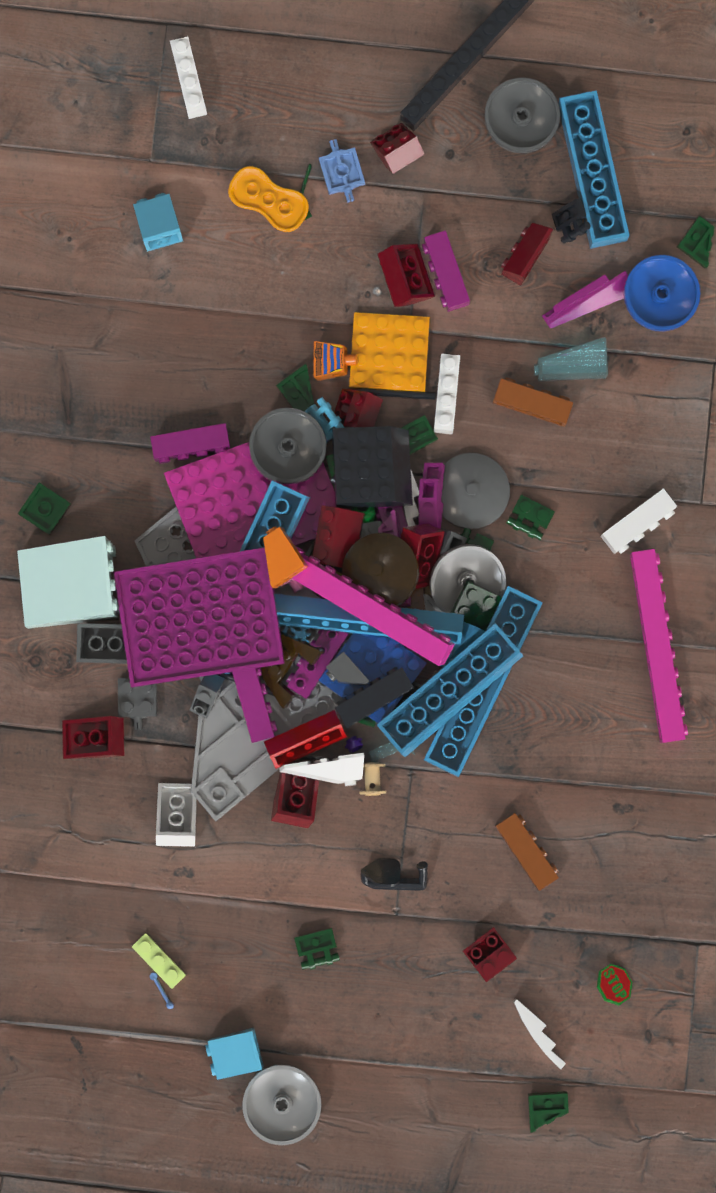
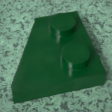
(697, 241)
(546, 1108)

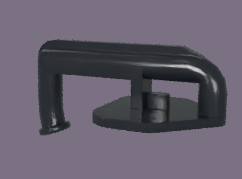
(385, 875)

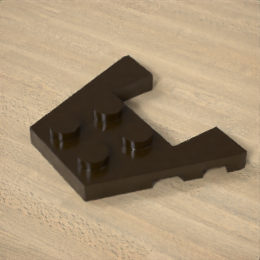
(274, 674)

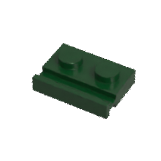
(420, 434)

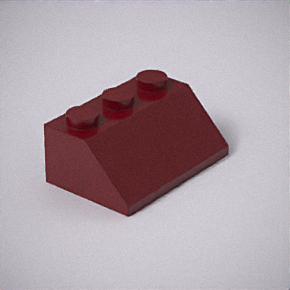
(526, 252)
(405, 274)
(336, 534)

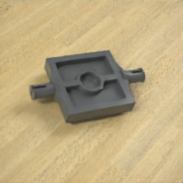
(136, 701)

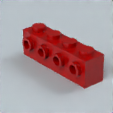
(305, 739)

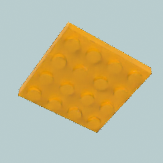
(389, 352)

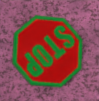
(614, 984)

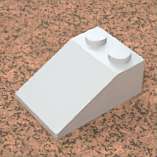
(175, 815)

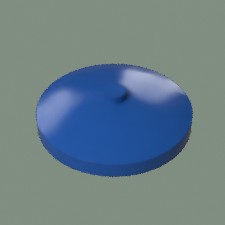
(661, 293)

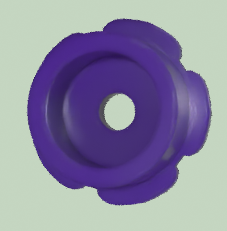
(353, 744)

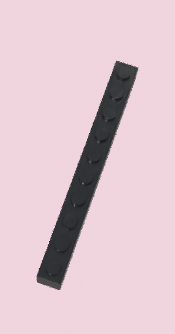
(462, 62)

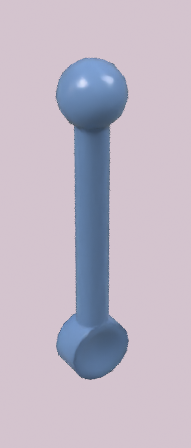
(153, 976)

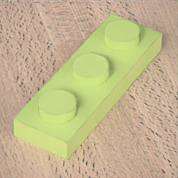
(159, 960)

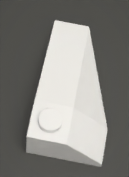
(340, 770)

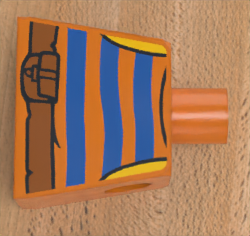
(331, 360)

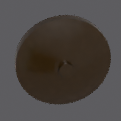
(383, 566)

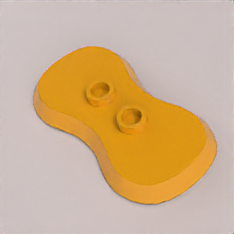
(280, 206)

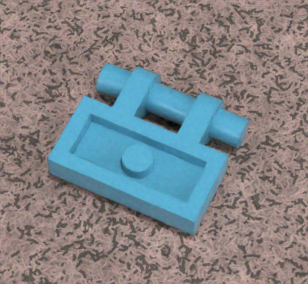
(317, 414)

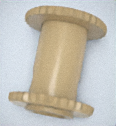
(372, 775)

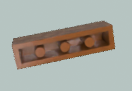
(533, 402)
(527, 852)

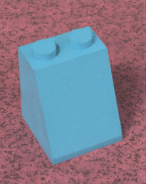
(157, 222)
(234, 1054)

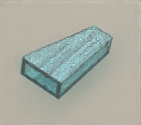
(575, 363)

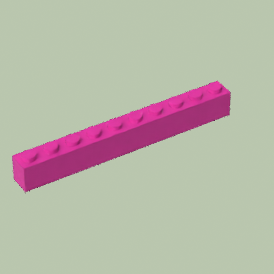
(374, 611)
(657, 646)

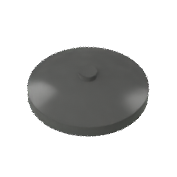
(522, 115)
(287, 446)
(474, 491)

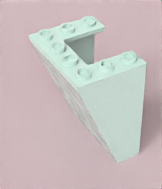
(68, 583)

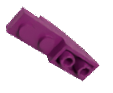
(430, 494)

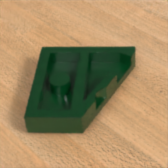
(297, 389)

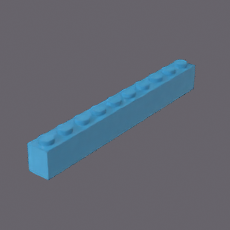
(325, 615)

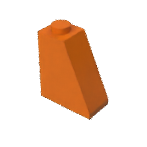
(282, 557)

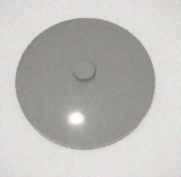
(465, 564)
(281, 1104)

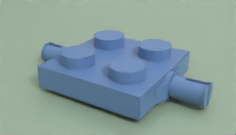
(341, 171)

